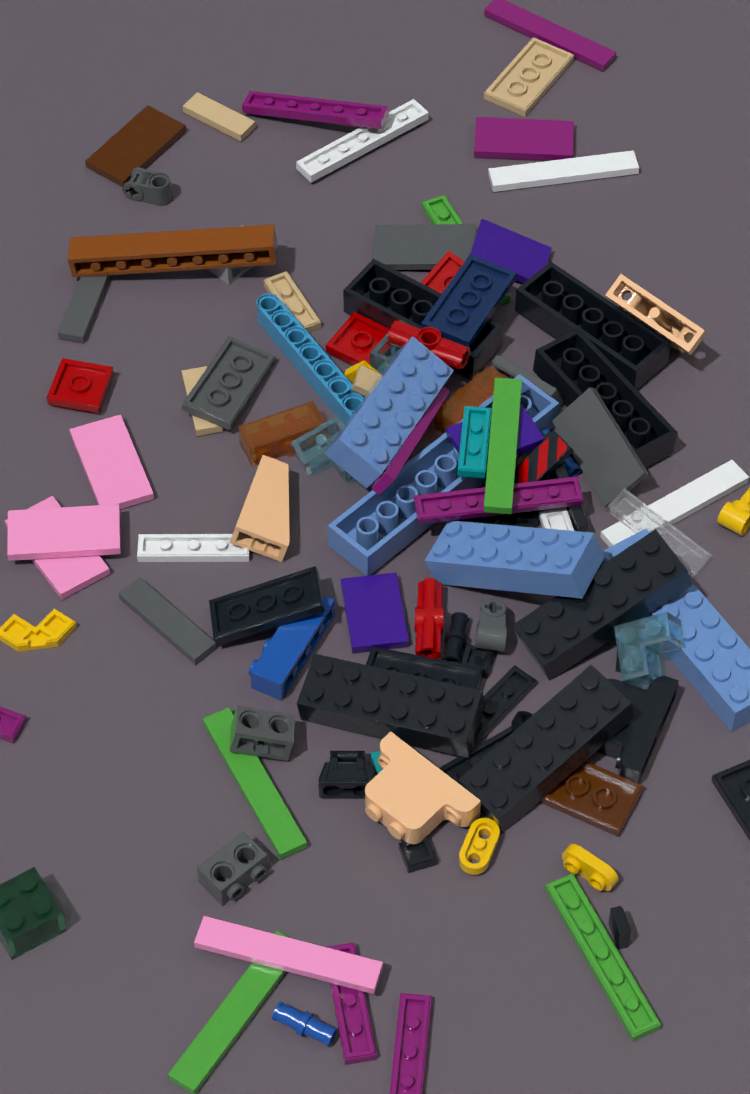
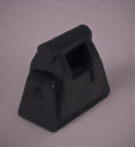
(345, 775)

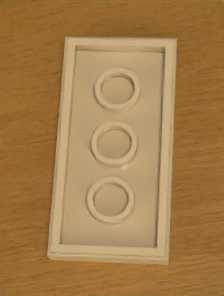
(528, 77)

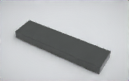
(83, 308)
(167, 620)

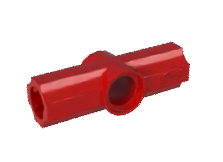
(447, 350)
(429, 618)

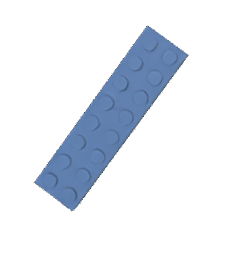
(713, 654)

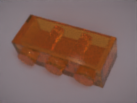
(472, 395)
(274, 433)

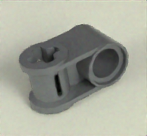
(150, 187)
(491, 626)

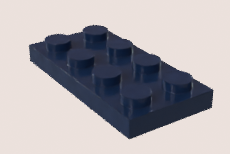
(469, 300)

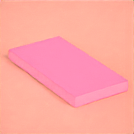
(111, 463)
(63, 532)
(68, 573)

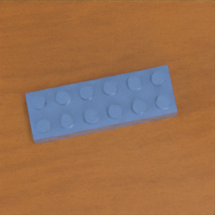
(389, 412)
(515, 558)

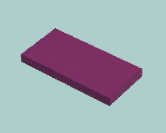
(523, 139)

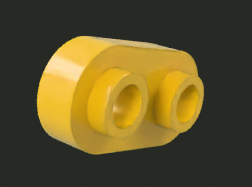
(479, 848)
(588, 866)

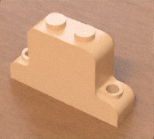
(656, 315)
(414, 794)

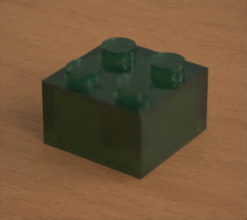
(28, 914)

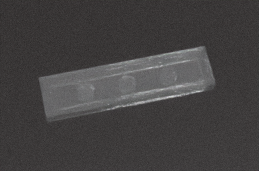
(639, 516)

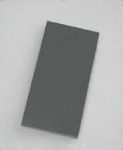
(421, 245)
(228, 383)
(600, 446)

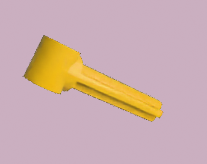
(736, 514)

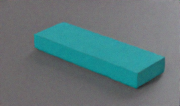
(474, 442)

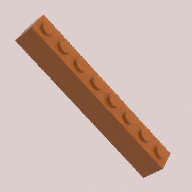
(172, 251)

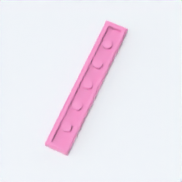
(288, 954)

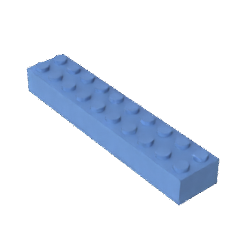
(388, 522)

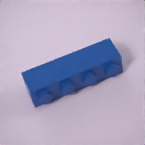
(288, 652)

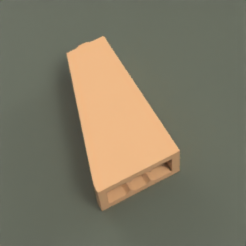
(265, 514)

